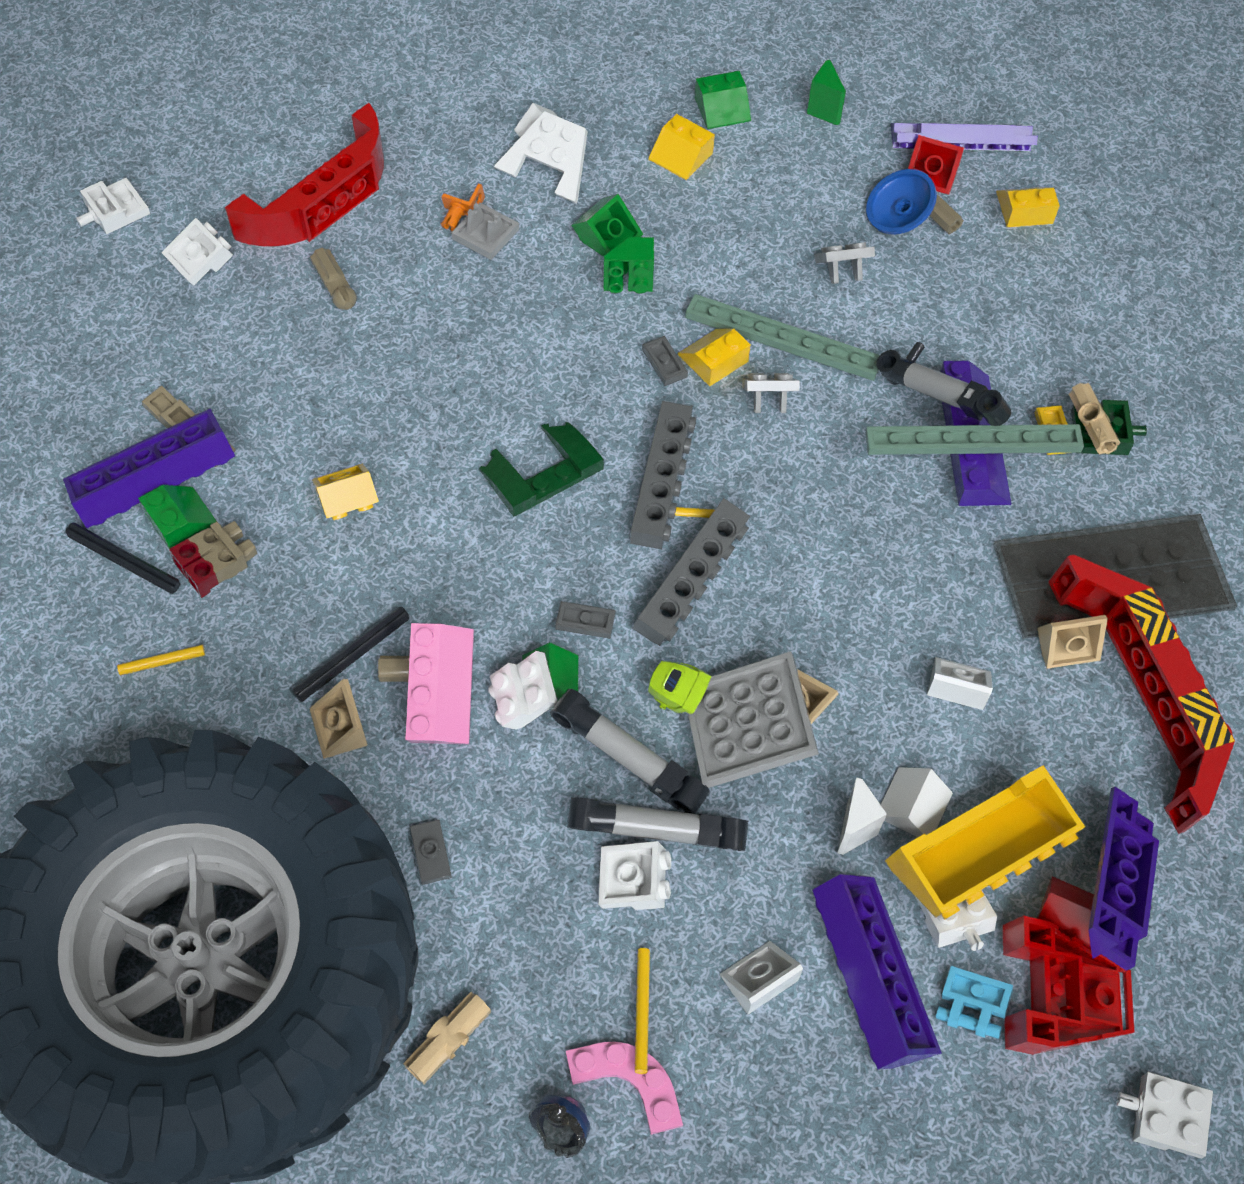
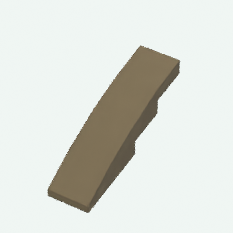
(168, 409)

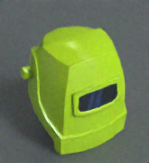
(678, 686)

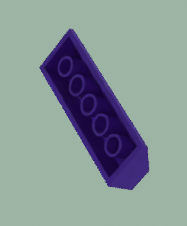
(162, 459)
(977, 477)
(875, 971)

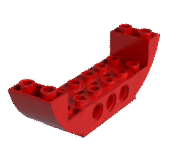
(319, 197)

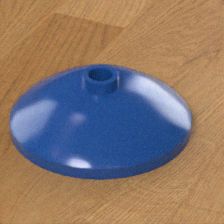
(896, 194)

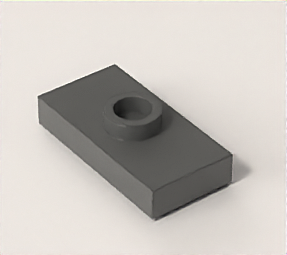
(664, 360)
(585, 619)
(430, 852)

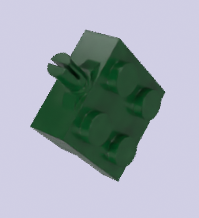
(1120, 420)

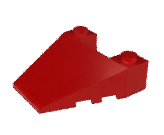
(1071, 993)

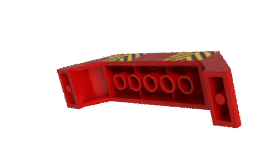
(1163, 677)

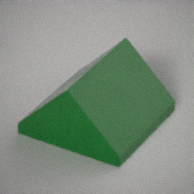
(826, 95)
(562, 667)

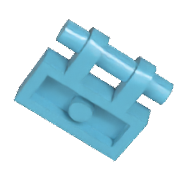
(976, 992)

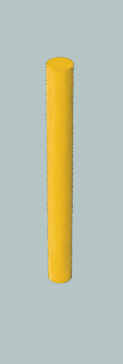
(642, 1011)

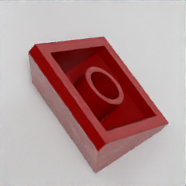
(938, 161)
(1068, 909)

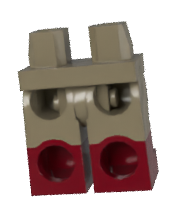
(212, 556)

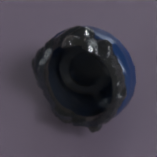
(561, 1124)

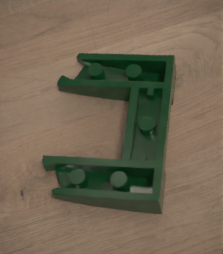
(520, 495)

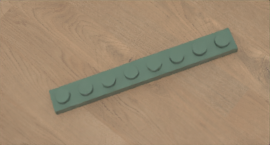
(784, 337)
(974, 439)

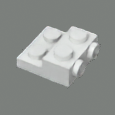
(197, 251)
(522, 691)
(634, 876)

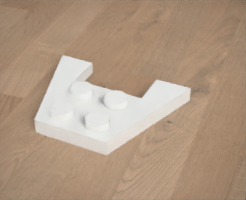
(554, 144)

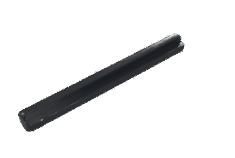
(122, 558)
(350, 654)

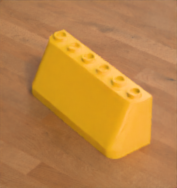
(987, 844)

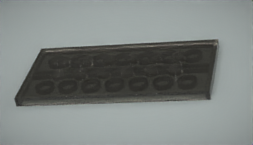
(1165, 553)

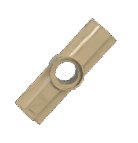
(1094, 418)
(447, 1037)

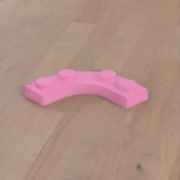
(618, 1060)

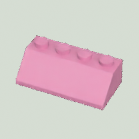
(439, 684)

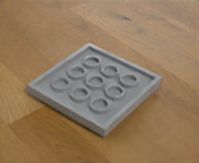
(752, 721)

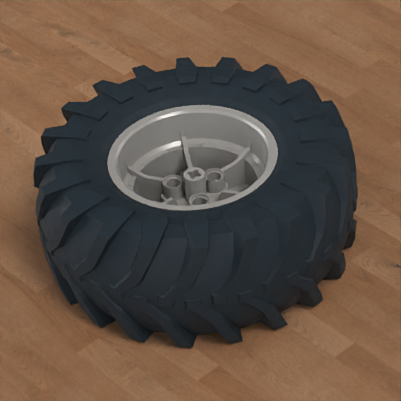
(317, 1031)

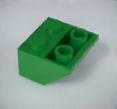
(632, 257)

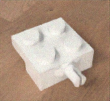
(112, 205)
(964, 925)
(1170, 1114)

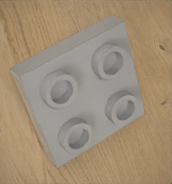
(485, 230)
(852, 251)
(781, 382)

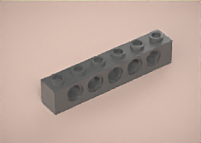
(671, 418)
(658, 627)

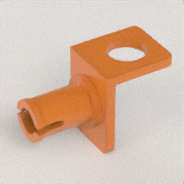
(459, 207)

